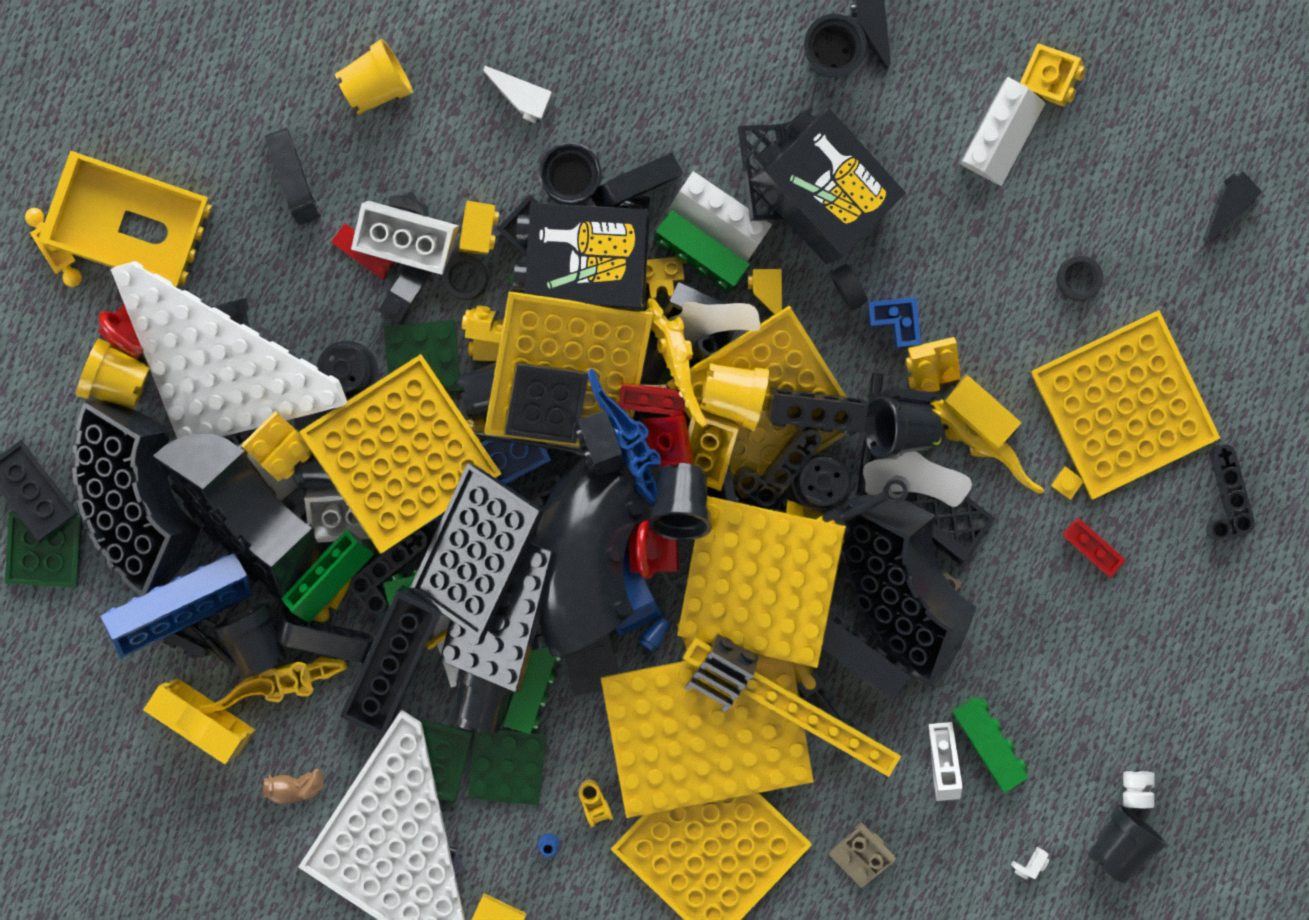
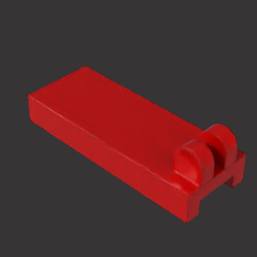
(375, 264)
(651, 399)
(1093, 547)

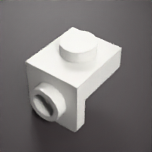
(1036, 864)

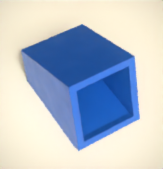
(640, 599)

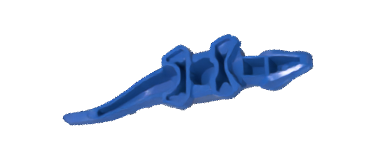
(632, 443)

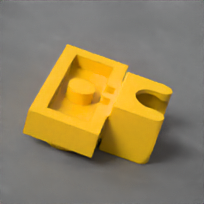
(662, 274)

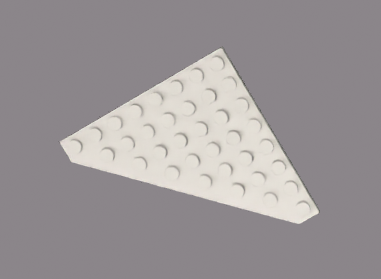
(212, 369)
(389, 836)

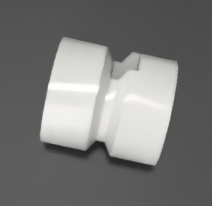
(1138, 789)

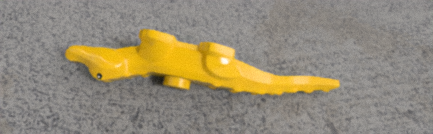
(676, 354)
(960, 431)
(280, 681)

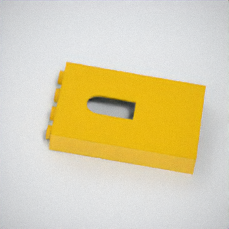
(93, 203)

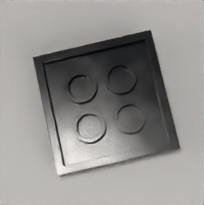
(545, 402)

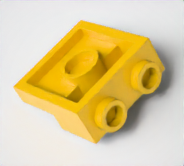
(1053, 74)
(481, 324)
(933, 365)
(277, 447)

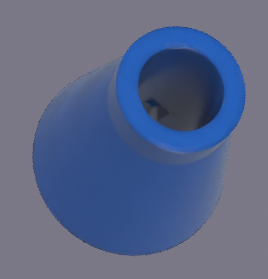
(654, 635)
(548, 839)

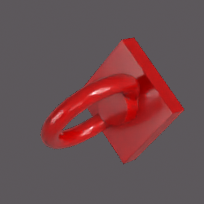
(120, 332)
(669, 438)
(651, 552)

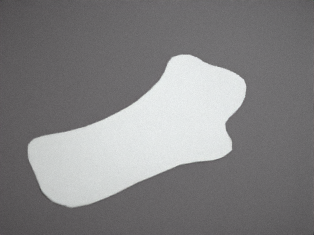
(709, 319)
(922, 476)

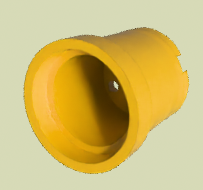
(374, 78)
(112, 376)
(735, 393)

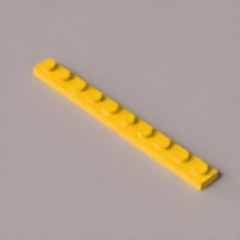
(806, 715)

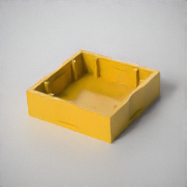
(214, 732)

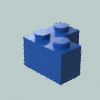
(901, 315)

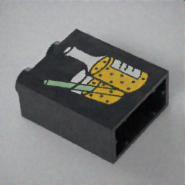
(825, 184)
(584, 254)

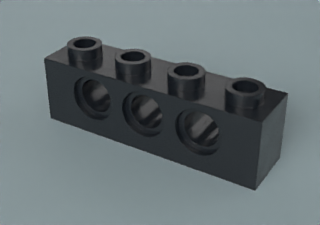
(782, 400)

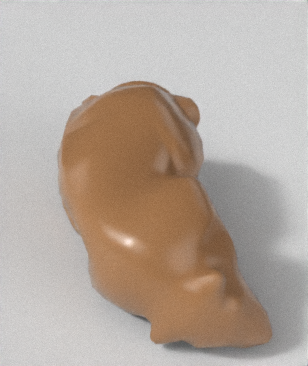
(285, 789)

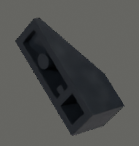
(872, 19)
(1232, 200)
(404, 293)

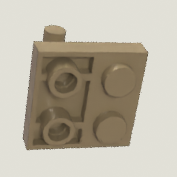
(862, 855)

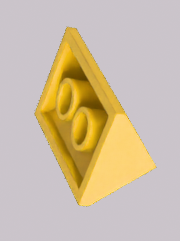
(981, 412)
(713, 446)

